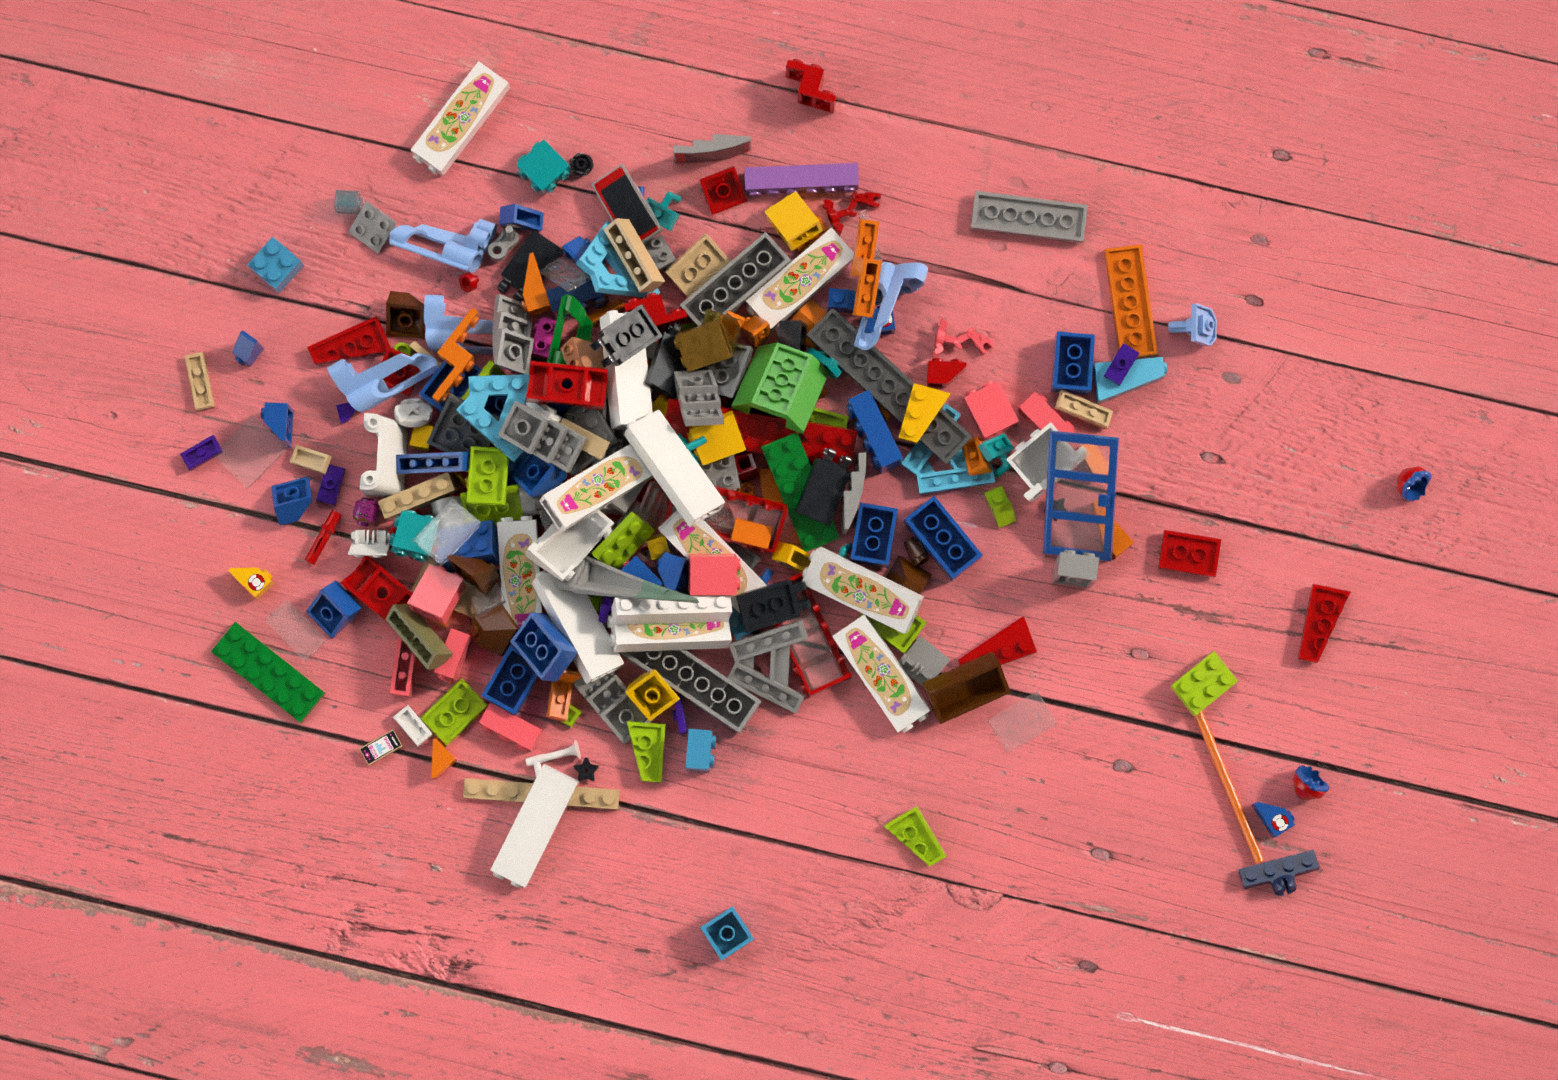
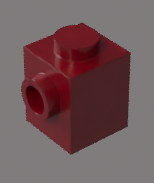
(746, 467)

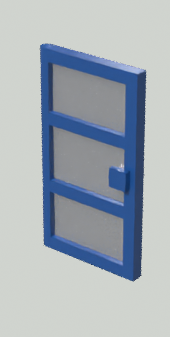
(1081, 494)

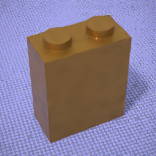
(703, 345)

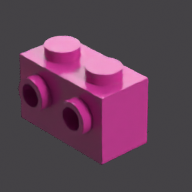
(543, 337)

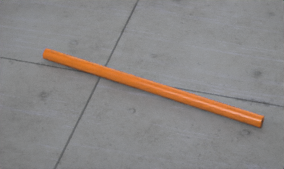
(1229, 787)

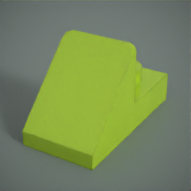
(1000, 507)

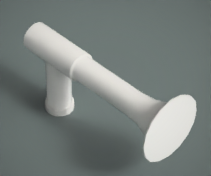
(538, 759)

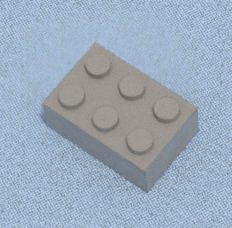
(1075, 569)

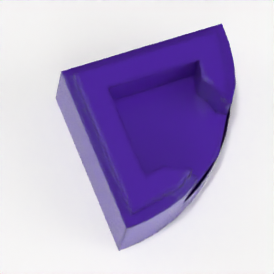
(345, 412)

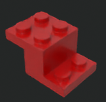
(811, 83)
(655, 308)

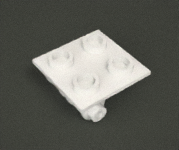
(363, 545)

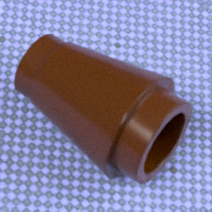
(916, 552)

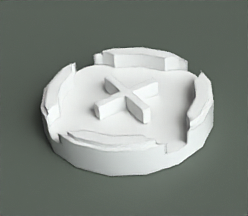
(413, 413)

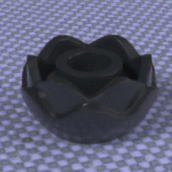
(581, 158)

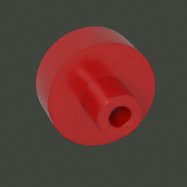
(468, 282)

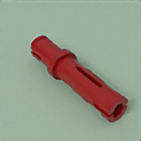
(323, 536)

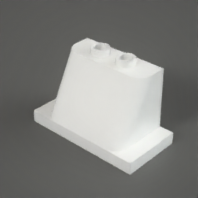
(1032, 461)

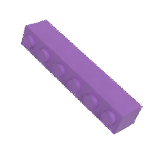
(801, 178)

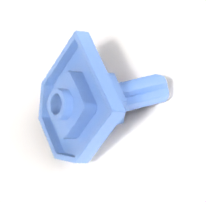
(1201, 325)

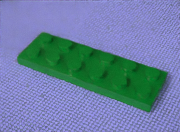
(790, 471)
(268, 672)

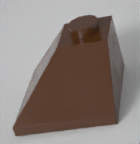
(404, 315)
(475, 572)
(908, 575)
(493, 630)

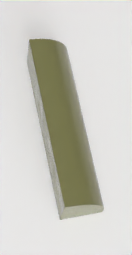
(418, 636)

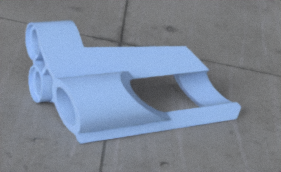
(459, 250)
(892, 281)
(441, 327)
(368, 388)

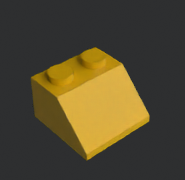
(651, 694)

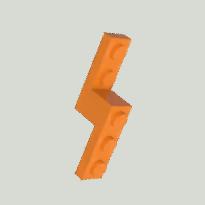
(866, 268)
(456, 356)
(561, 693)

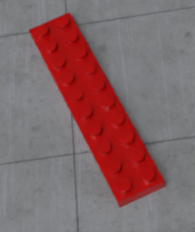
(762, 429)

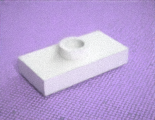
(413, 725)

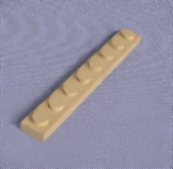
(519, 791)

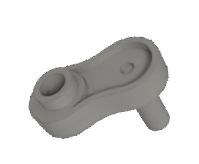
(507, 240)

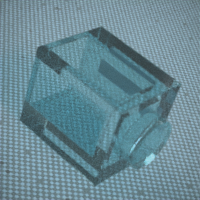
(348, 202)

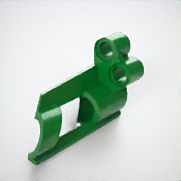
(572, 306)

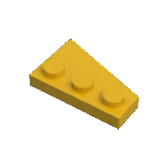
(921, 411)

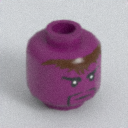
(365, 511)

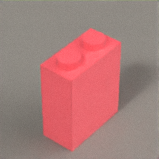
(990, 410)
(713, 574)
(437, 594)
(459, 645)

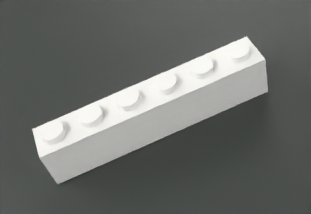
(646, 611)

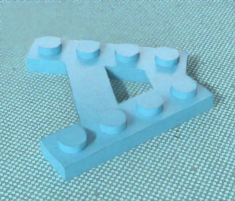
(603, 281)
(473, 410)
(931, 481)

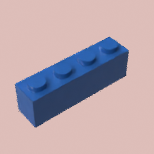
(432, 462)

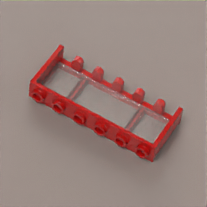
(747, 508)
(817, 657)

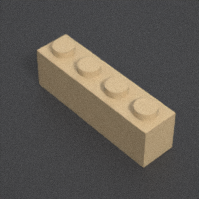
(634, 255)
(419, 495)

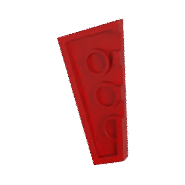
(355, 342)
(1321, 617)
(1007, 645)

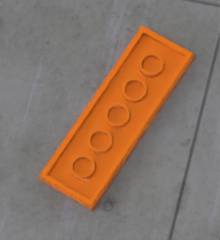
(1131, 299)

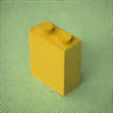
(793, 221)
(721, 439)

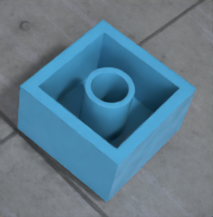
(275, 265)
(699, 750)
(727, 933)

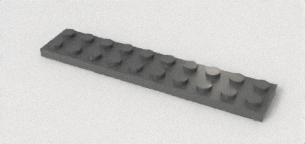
(885, 381)

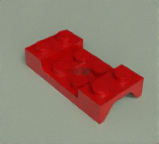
(587, 388)
(368, 580)

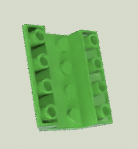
(782, 384)

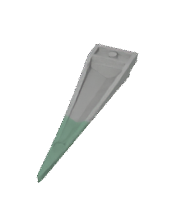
(600, 579)

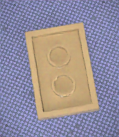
(697, 265)

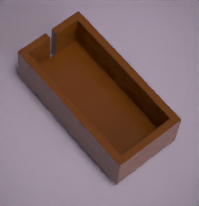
(966, 687)

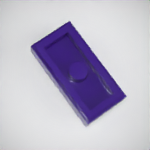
(1121, 364)
(201, 452)
(331, 485)
(605, 609)
(678, 715)

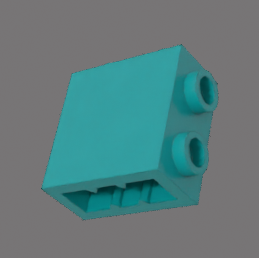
(543, 167)
(408, 526)

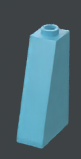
(1140, 374)

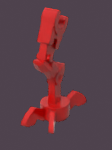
(834, 217)

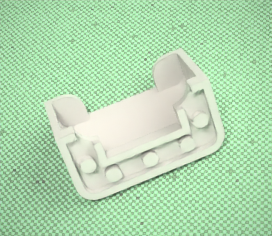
(391, 442)
(564, 551)

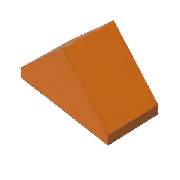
(441, 759)

